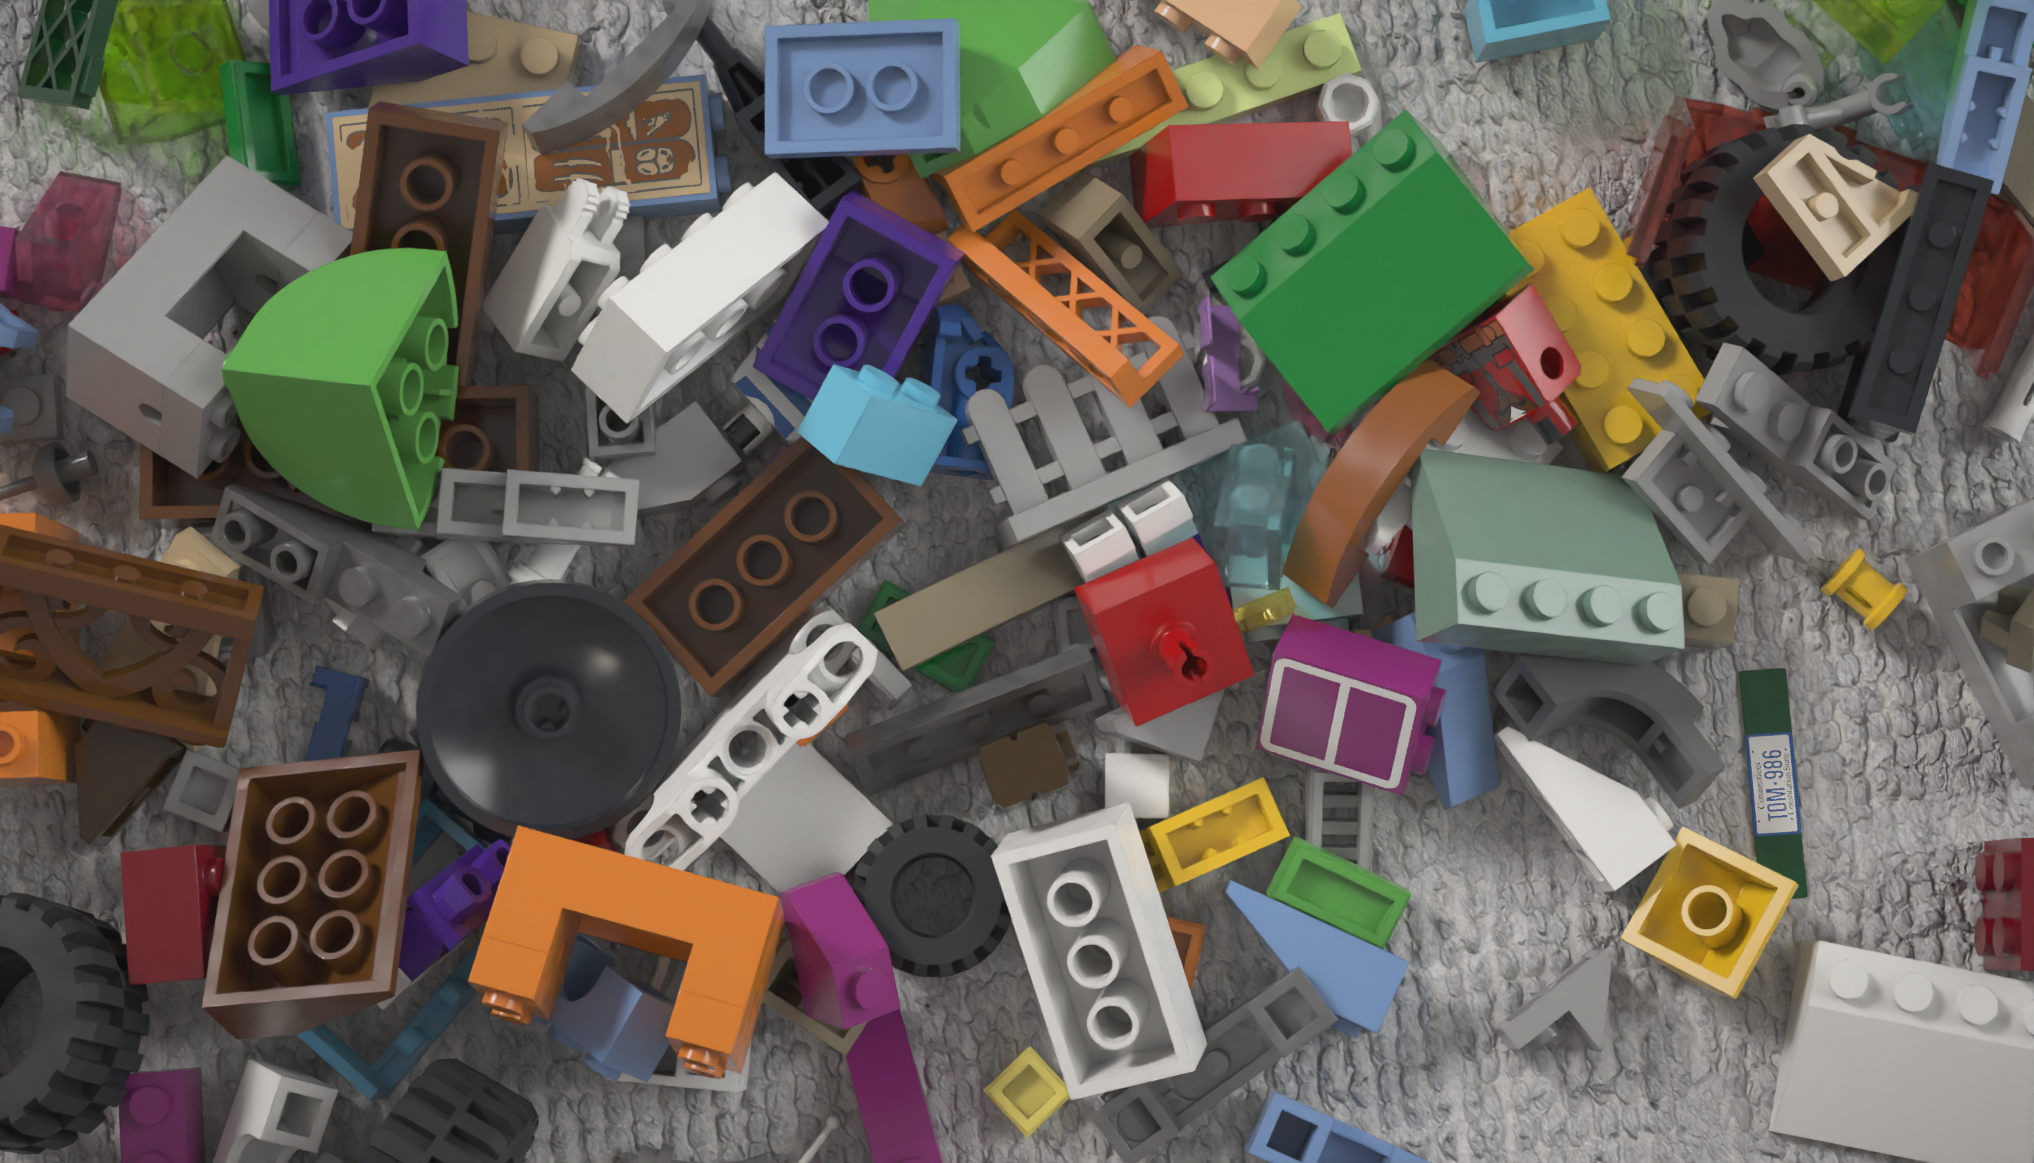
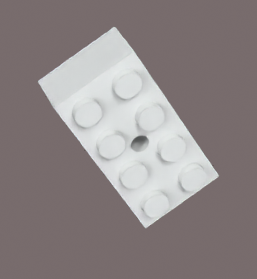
(697, 295)
(1110, 1012)

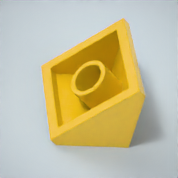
(1709, 913)

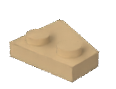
(1833, 203)

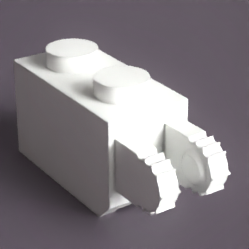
(559, 271)

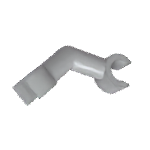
(1843, 110)

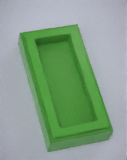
(1338, 892)

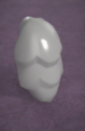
(1765, 53)

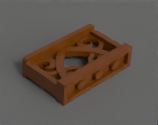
(142, 693)

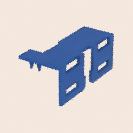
(339, 710)

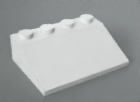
(1907, 1058)

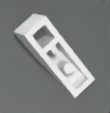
(1597, 817)

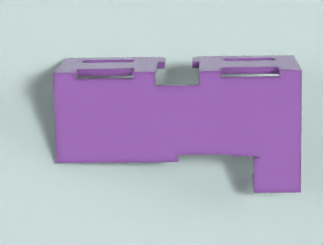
(1221, 372)

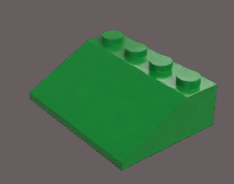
(1371, 272)

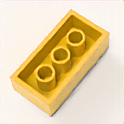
(1609, 325)

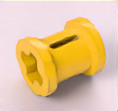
(1864, 589)

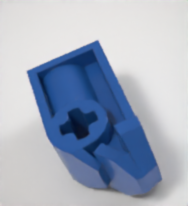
(951, 350)

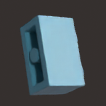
(878, 424)

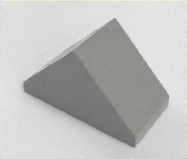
(1177, 733)

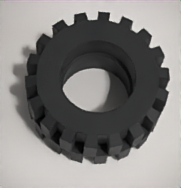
(938, 838)

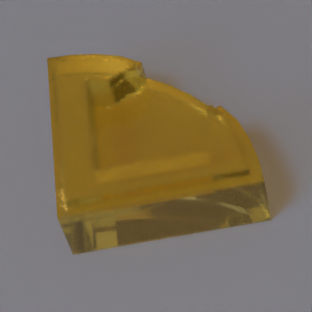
(1264, 611)

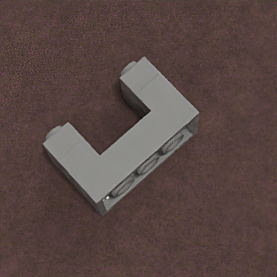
(140, 340)
(1962, 582)

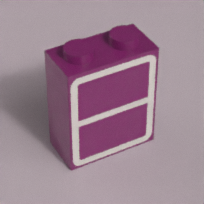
(1350, 705)

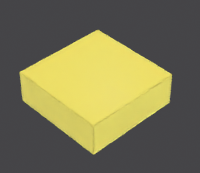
(1028, 1091)

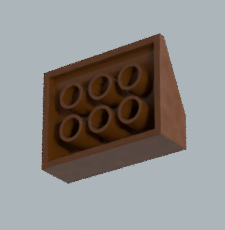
(313, 892)

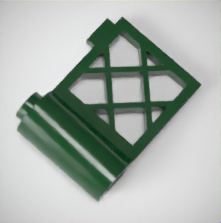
(81, 55)

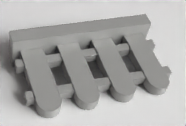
(1072, 449)

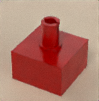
(1164, 631)

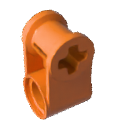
(902, 192)

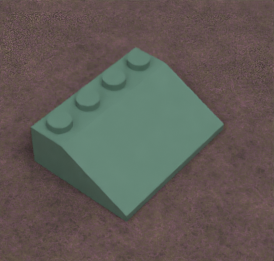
(1540, 561)

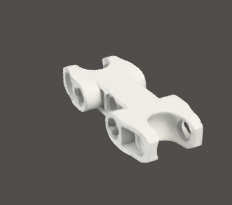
(785, 699)

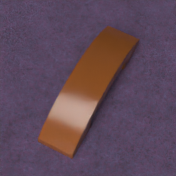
(1368, 472)

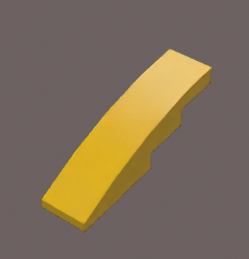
(1213, 834)

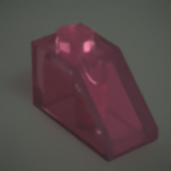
(67, 242)

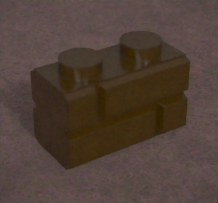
(1031, 765)

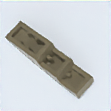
(981, 598)

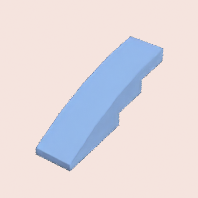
(1987, 88)

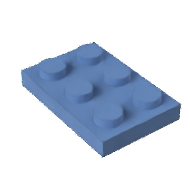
(862, 88)

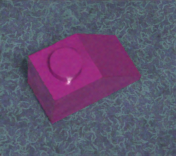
(838, 954)

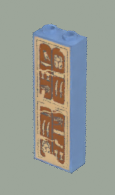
(655, 153)

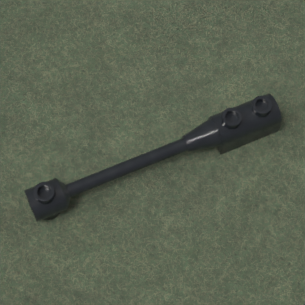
(817, 179)

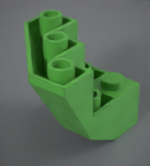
(1013, 62)

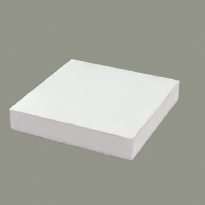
(803, 821)

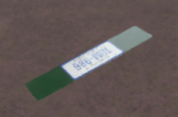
(1772, 774)

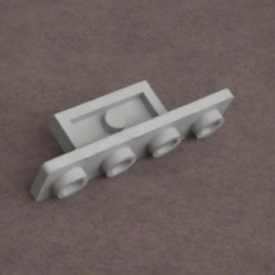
(1699, 486)

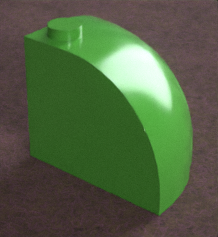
(352, 381)

